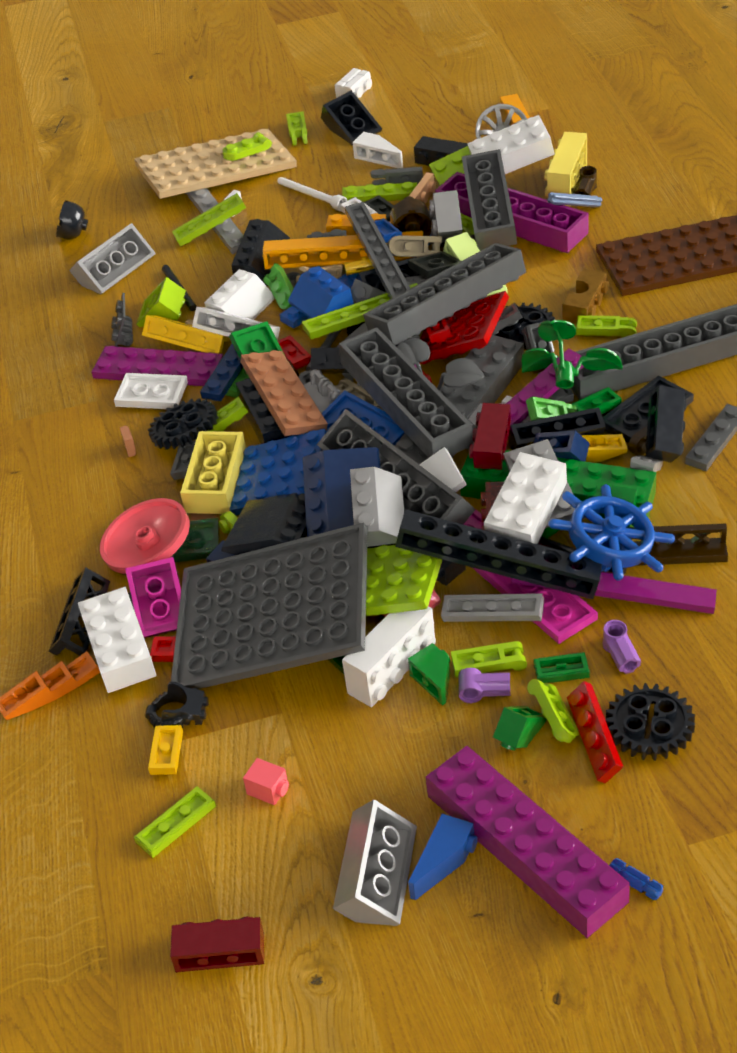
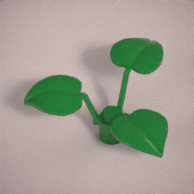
(538, 358)

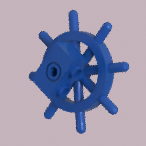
(609, 538)

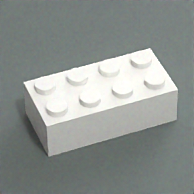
(519, 144)
(527, 498)
(117, 640)
(386, 654)

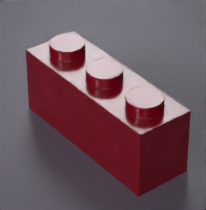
(491, 436)
(217, 944)

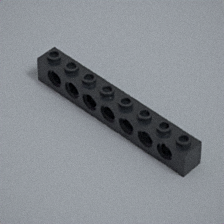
(498, 554)

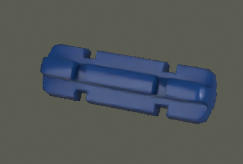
(638, 879)

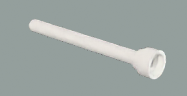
(335, 200)

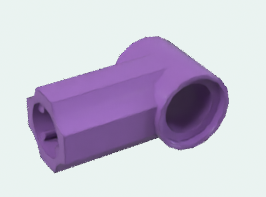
(620, 647)
(475, 685)

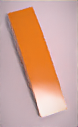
(40, 690)

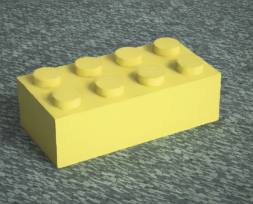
(566, 164)
(213, 472)

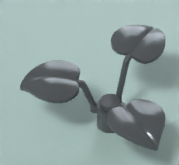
(458, 372)

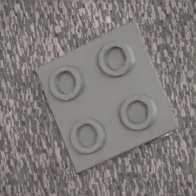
(321, 390)

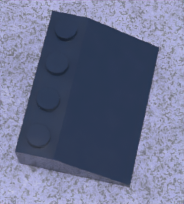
(329, 486)

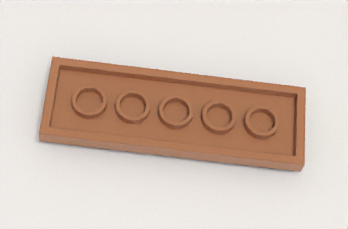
(283, 393)

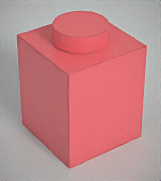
(266, 781)

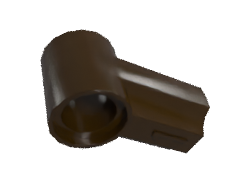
(587, 181)

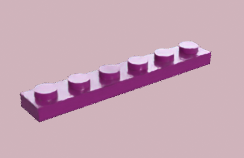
(542, 386)

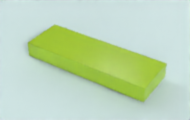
(174, 821)

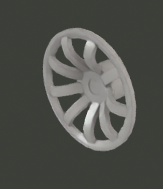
(500, 125)

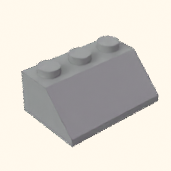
(377, 503)

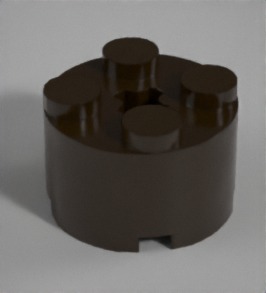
(411, 216)

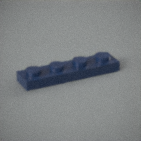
(222, 376)

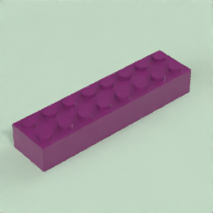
(533, 217)
(529, 841)

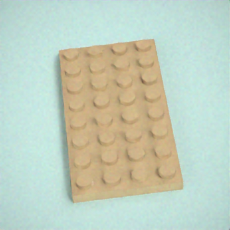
(204, 165)

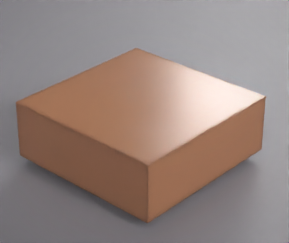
(128, 441)

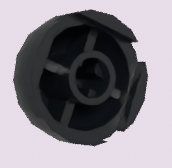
(71, 221)

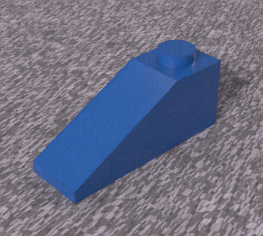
(443, 854)

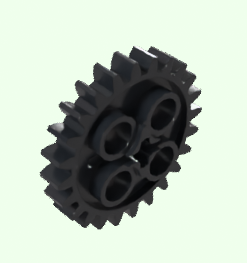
(530, 315)
(182, 423)
(670, 725)

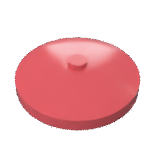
(144, 534)

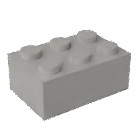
(445, 215)

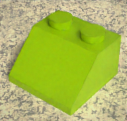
(163, 302)

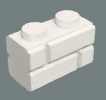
(355, 80)

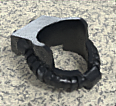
(193, 707)

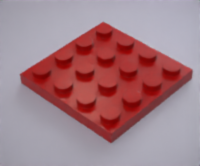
(469, 327)

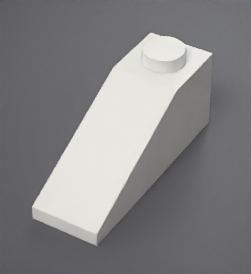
(377, 150)

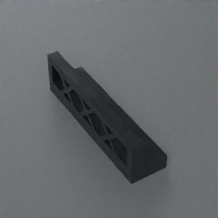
(71, 612)

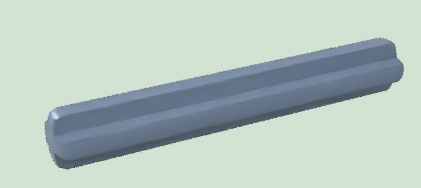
(574, 199)

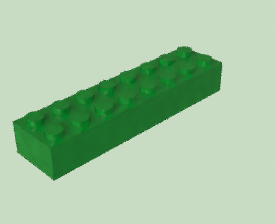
(583, 478)

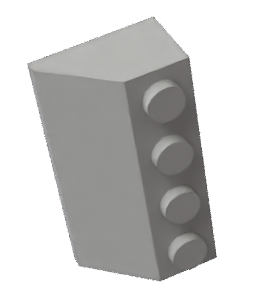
(112, 260)
(375, 866)

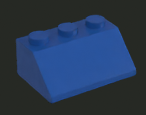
(319, 293)

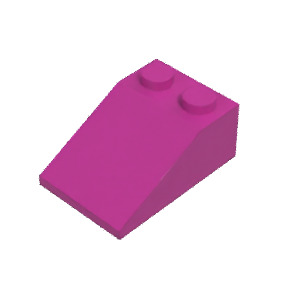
(155, 596)

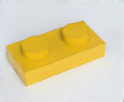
(165, 750)

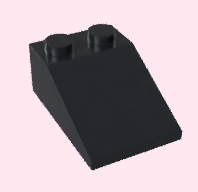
(349, 117)

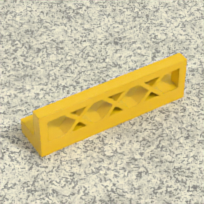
(183, 334)

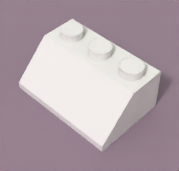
(241, 296)

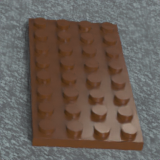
(671, 256)

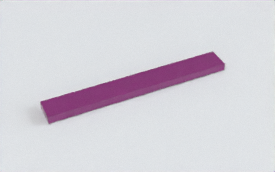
(653, 592)

